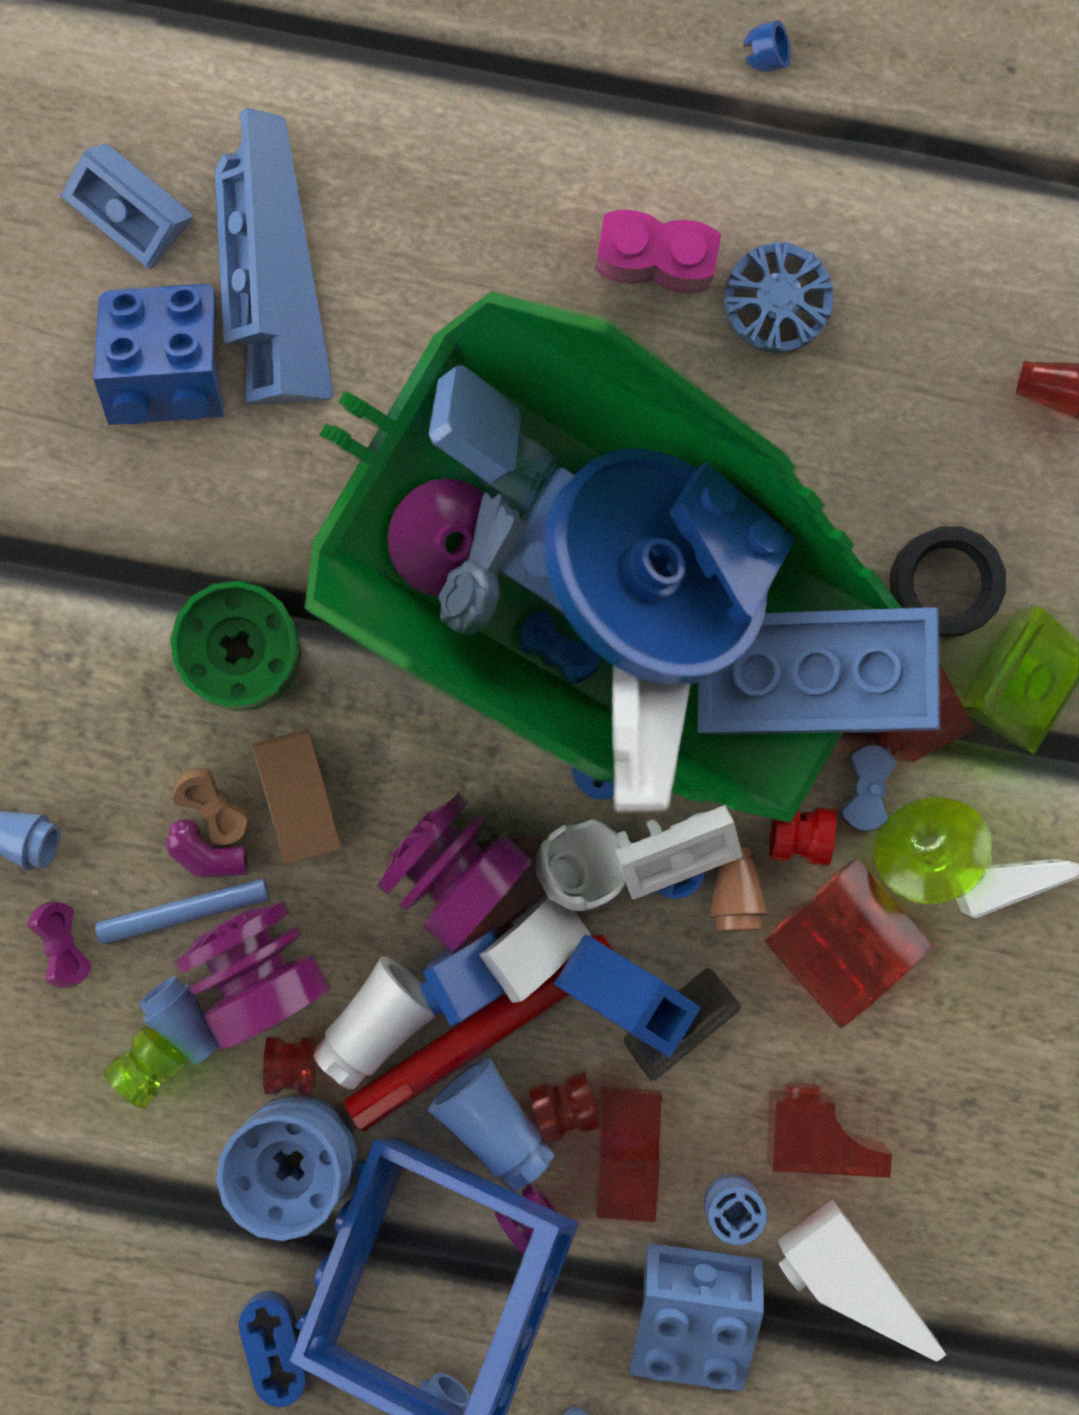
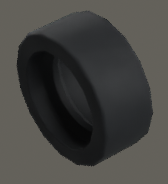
(978, 549)

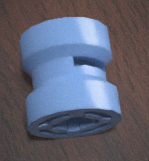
(733, 1197)

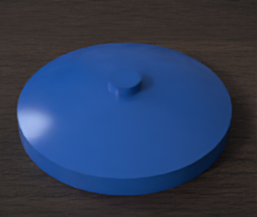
(632, 575)

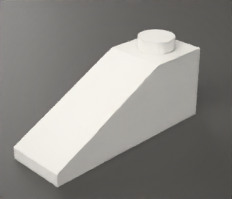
(848, 1278)

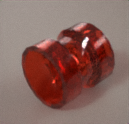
(564, 1107)

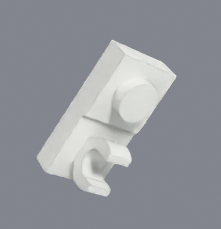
(677, 853)

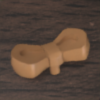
(225, 820)

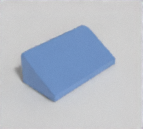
(125, 204)

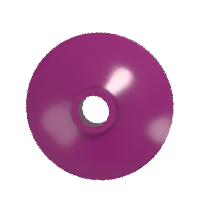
(421, 527)

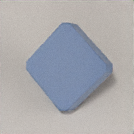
(475, 424)

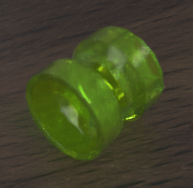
(144, 1067)

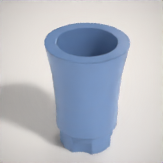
(492, 1125)

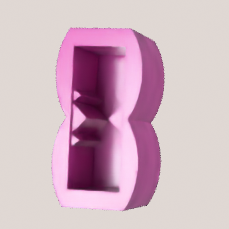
(672, 254)

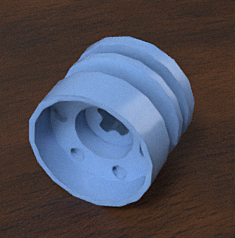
(268, 1193)

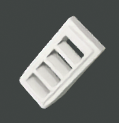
(1015, 882)

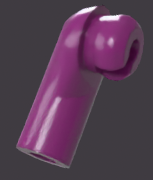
(198, 857)

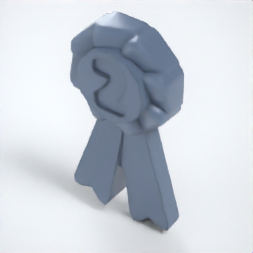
(473, 588)

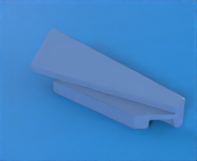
(268, 268)

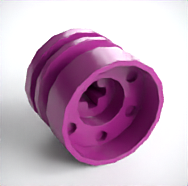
(454, 871)
(252, 974)

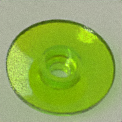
(935, 871)

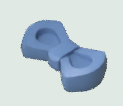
(872, 767)

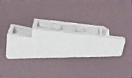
(646, 740)

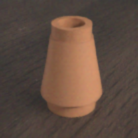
(738, 896)

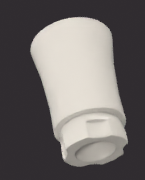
(373, 1024)

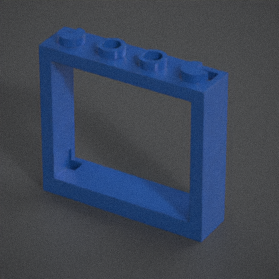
(342, 1270)

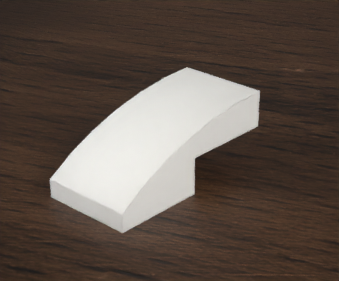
(534, 947)

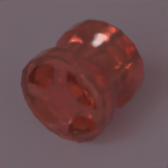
(289, 1066)

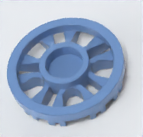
(778, 297)

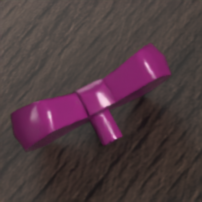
(66, 963)

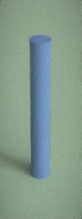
(182, 911)

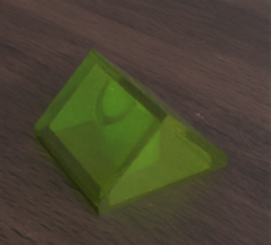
(1025, 678)

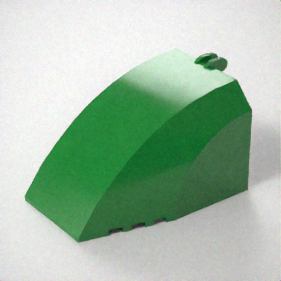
(580, 396)

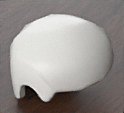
(580, 865)

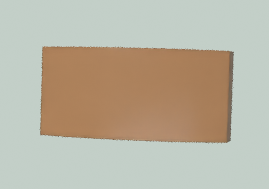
(296, 796)

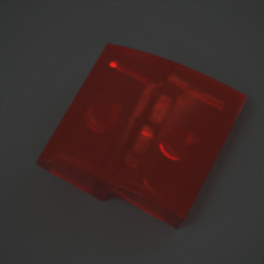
(848, 943)

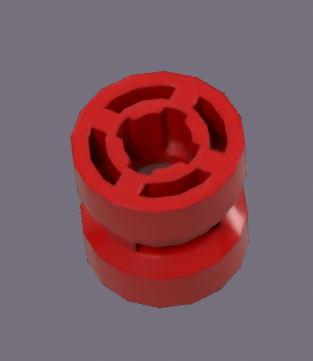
(808, 835)

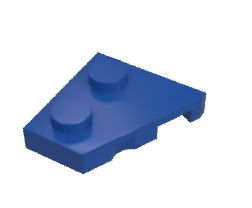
(731, 539)

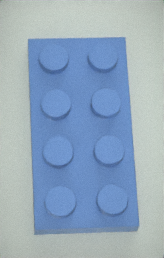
(830, 675)

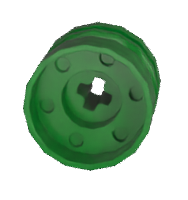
(228, 613)

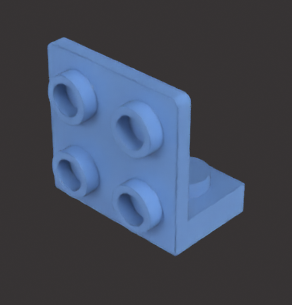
(698, 1317)

